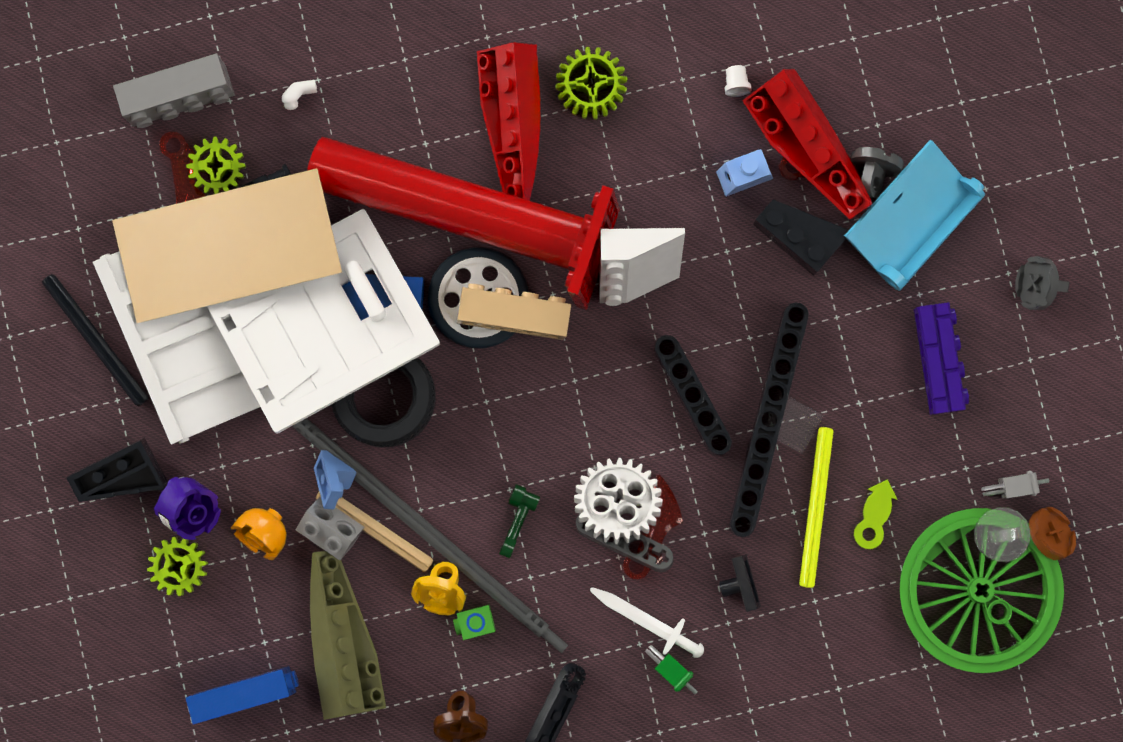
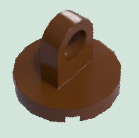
(461, 723)

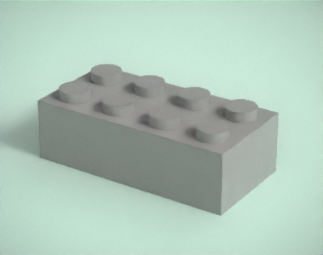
(174, 91)

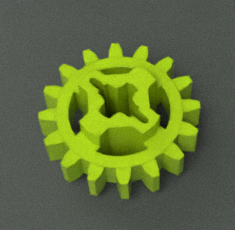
(204, 166)
(172, 555)

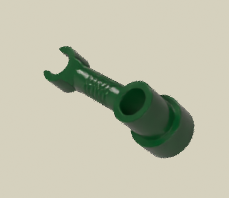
(524, 502)

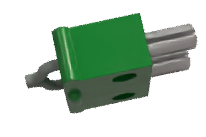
(672, 670)

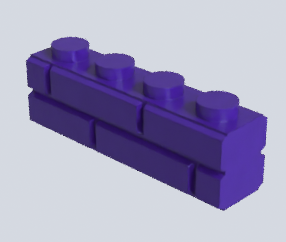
(940, 358)

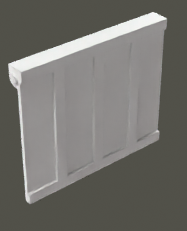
(181, 361)

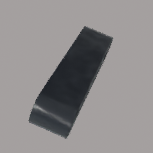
(691, 381)

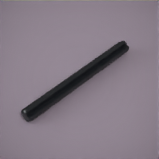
(95, 340)

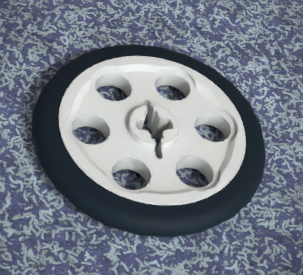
(444, 282)

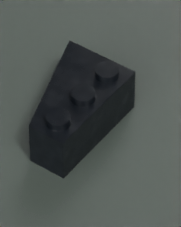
(800, 234)
(120, 473)

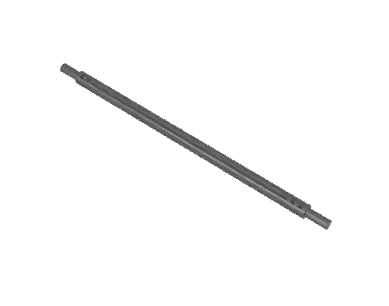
(433, 536)

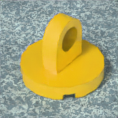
(440, 594)

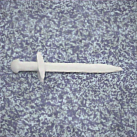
(671, 635)

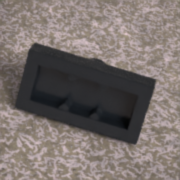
(742, 584)

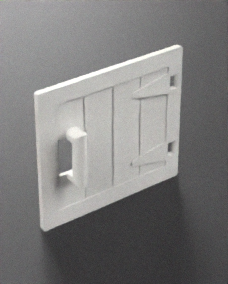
(311, 340)

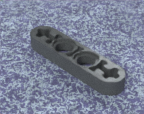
(623, 548)

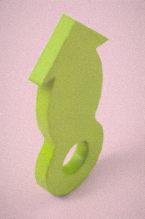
(875, 514)

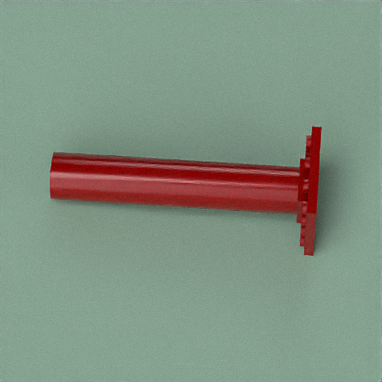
(471, 210)

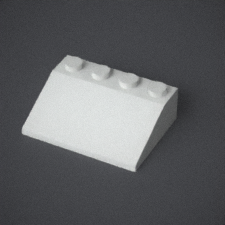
(637, 262)

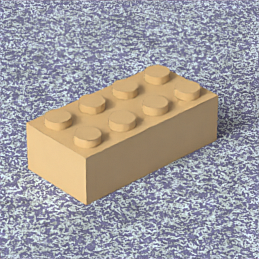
(514, 313)

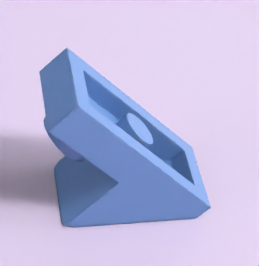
(332, 478)

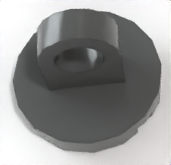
(876, 167)
(1039, 283)

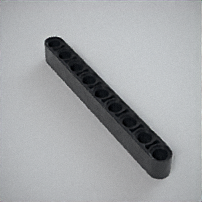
(776, 408)

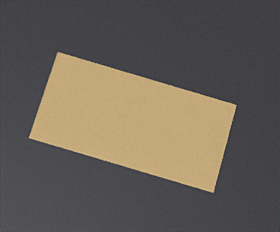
(227, 245)

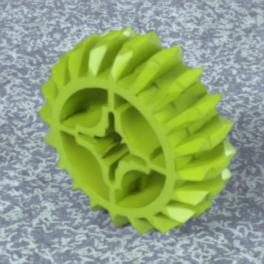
(602, 83)

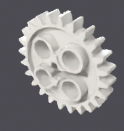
(610, 522)

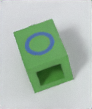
(474, 622)

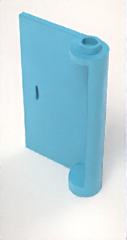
(914, 216)

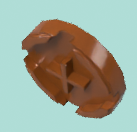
(1052, 534)

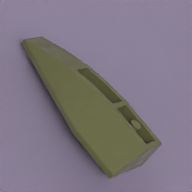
(341, 643)

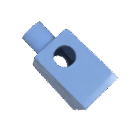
(744, 172)

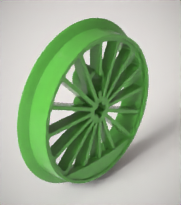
(938, 539)

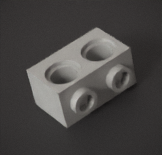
(329, 529)

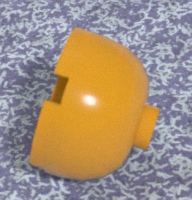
(261, 531)

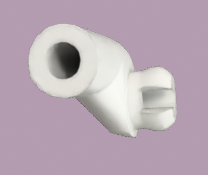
(295, 91)

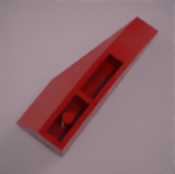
(512, 112)
(807, 140)

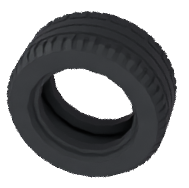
(398, 432)

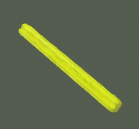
(816, 507)

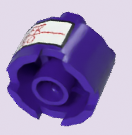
(187, 507)

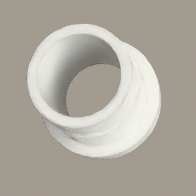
(737, 81)

